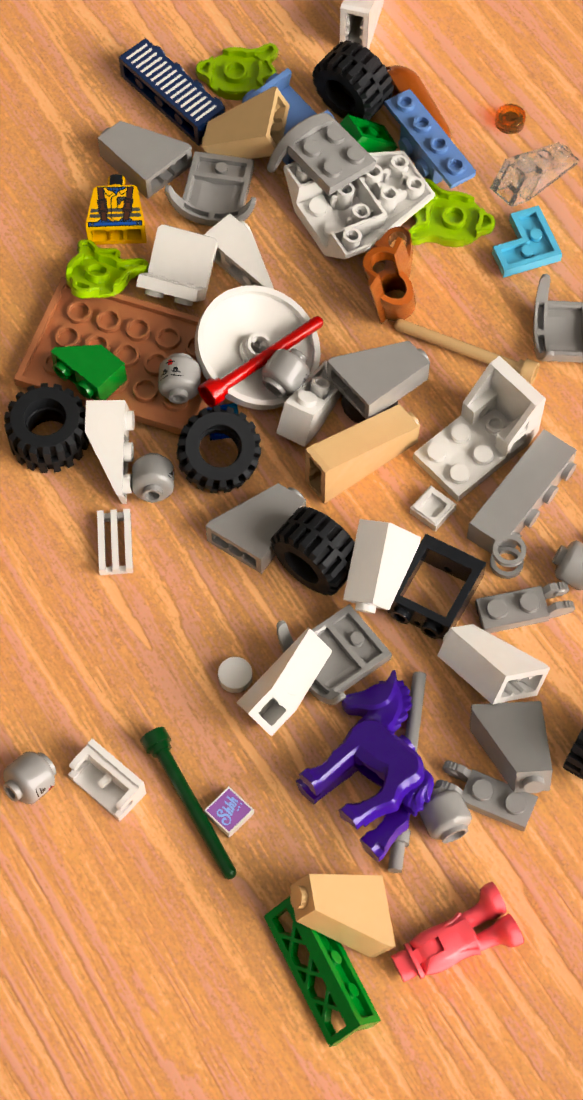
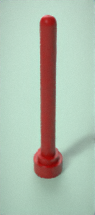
(214, 390)

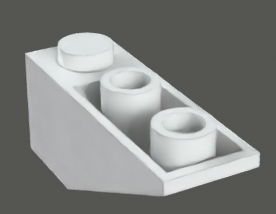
(308, 407)
(108, 432)
(286, 682)

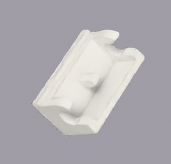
(106, 780)

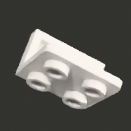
(179, 265)

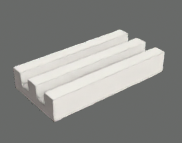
(114, 517)

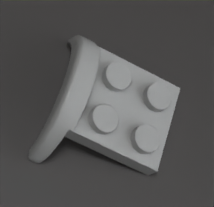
(323, 152)
(215, 189)
(557, 327)
(353, 655)

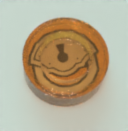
(510, 119)

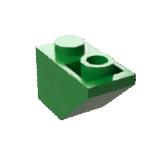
(90, 368)

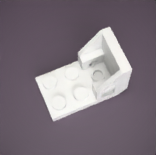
(493, 427)

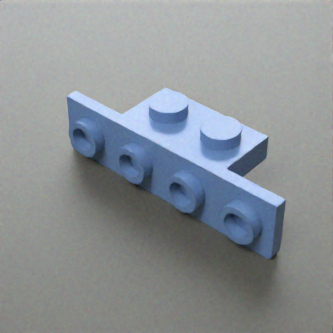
(427, 142)

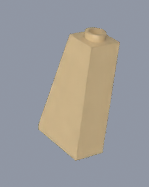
(358, 451)

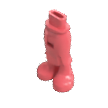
(455, 939)

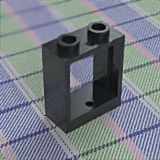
(450, 561)

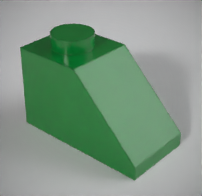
(369, 135)

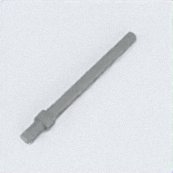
(412, 733)

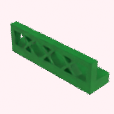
(330, 963)

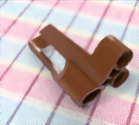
(393, 276)

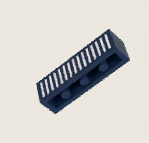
(170, 89)

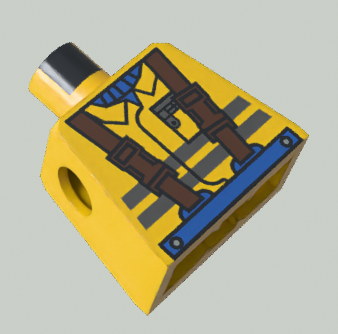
(115, 214)

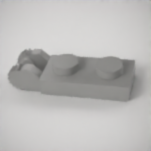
(522, 607)
(490, 796)

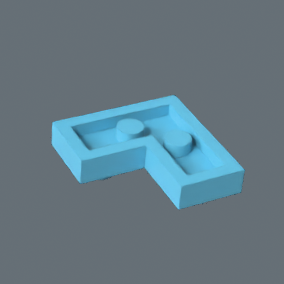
(532, 248)

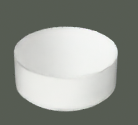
(235, 674)

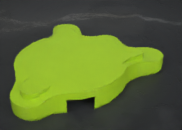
(238, 70)
(450, 219)
(100, 271)

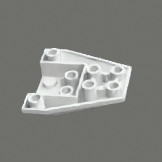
(362, 210)

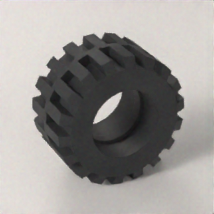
(352, 81)
(38, 407)
(222, 422)
(314, 550)

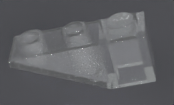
(532, 172)

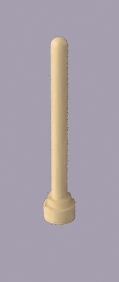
(527, 369)

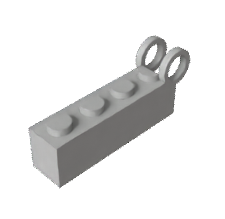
(518, 500)

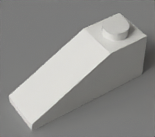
(239, 252)

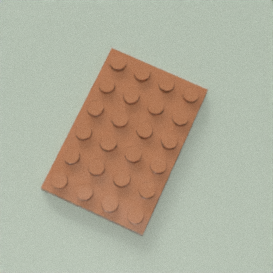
(132, 331)

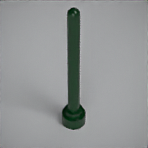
(158, 744)

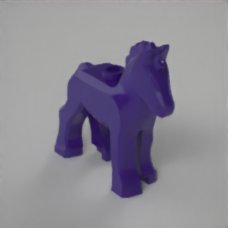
(382, 759)

